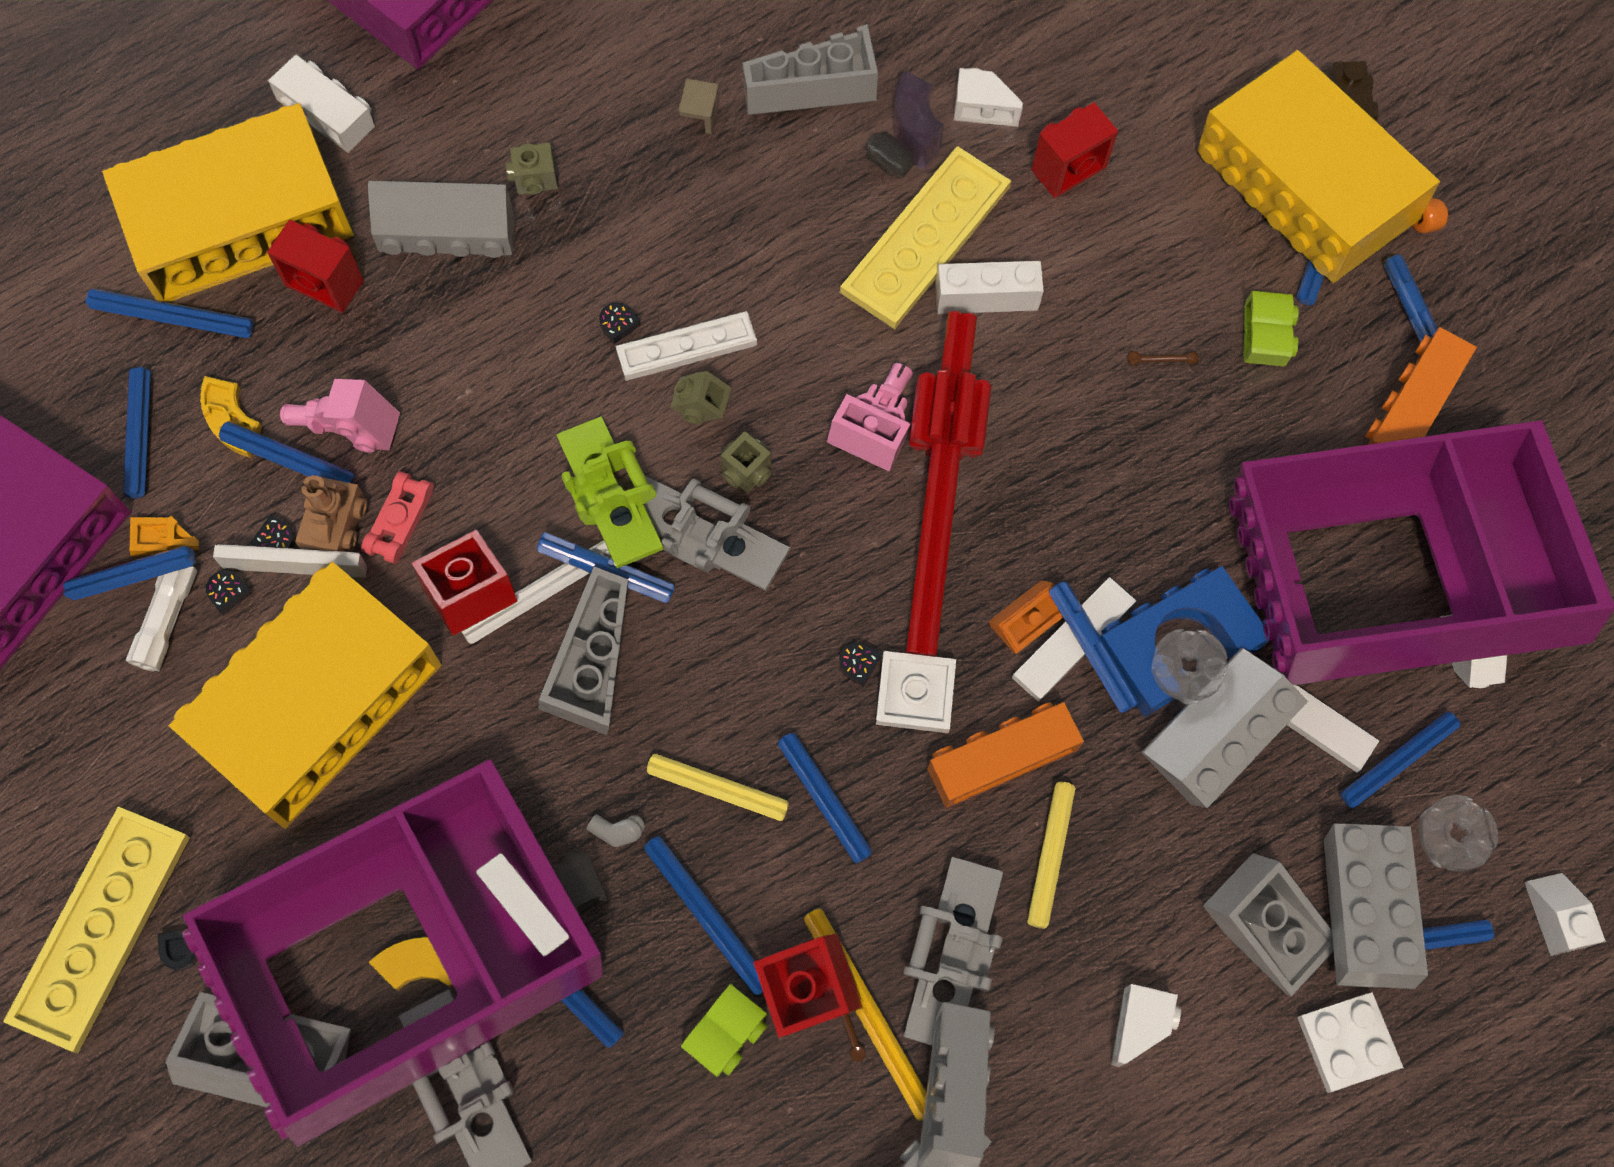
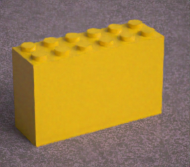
(1316, 165)
(221, 202)
(306, 694)

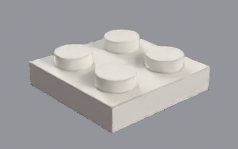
(916, 692)
(1350, 1042)

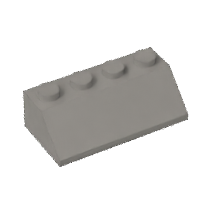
(441, 218)
(1223, 734)
(209, 1062)

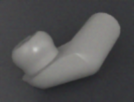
(617, 833)

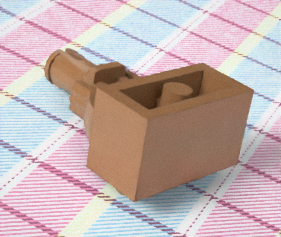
(330, 515)

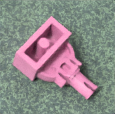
(350, 411)
(874, 425)

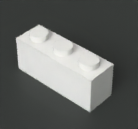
(324, 102)
(989, 287)

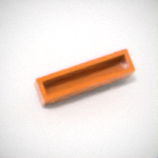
(1423, 388)
(1004, 754)

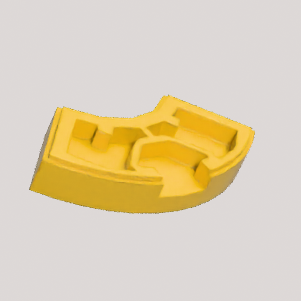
(222, 405)
(410, 962)

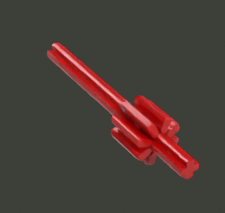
(947, 424)

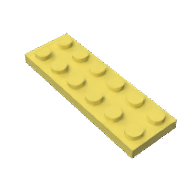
(925, 235)
(97, 930)

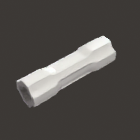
(152, 640)

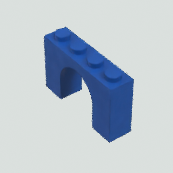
(1210, 601)

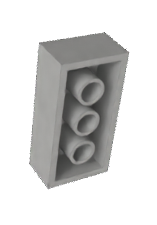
(1374, 906)

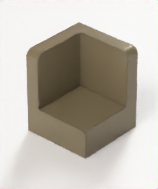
(700, 101)

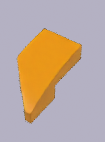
(158, 535)

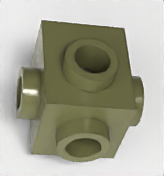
(532, 168)
(700, 397)
(745, 453)

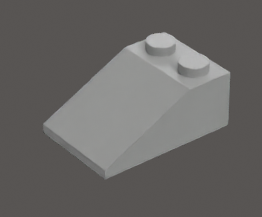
(1272, 922)

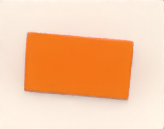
(1027, 617)

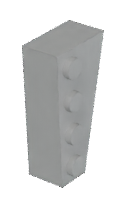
(813, 75)
(586, 664)
(957, 1088)

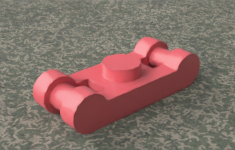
(398, 518)

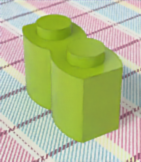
(1269, 328)
(725, 1031)

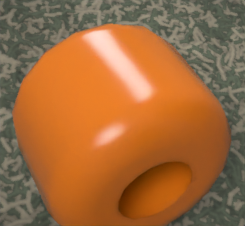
(1433, 218)

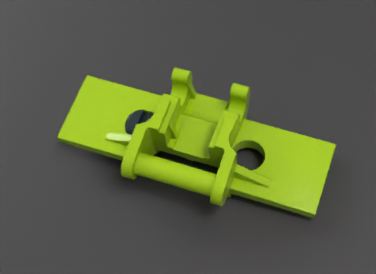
(599, 497)

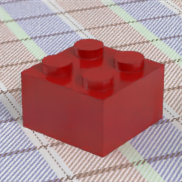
(1073, 149)
(316, 265)
(464, 582)
(808, 985)

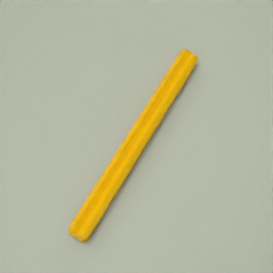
(877, 1027)

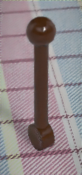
(1135, 358)
(857, 1052)

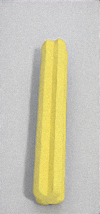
(717, 787)
(1051, 855)

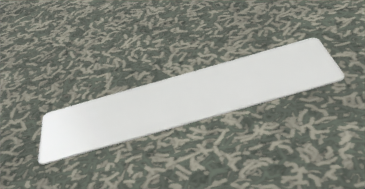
(522, 904)

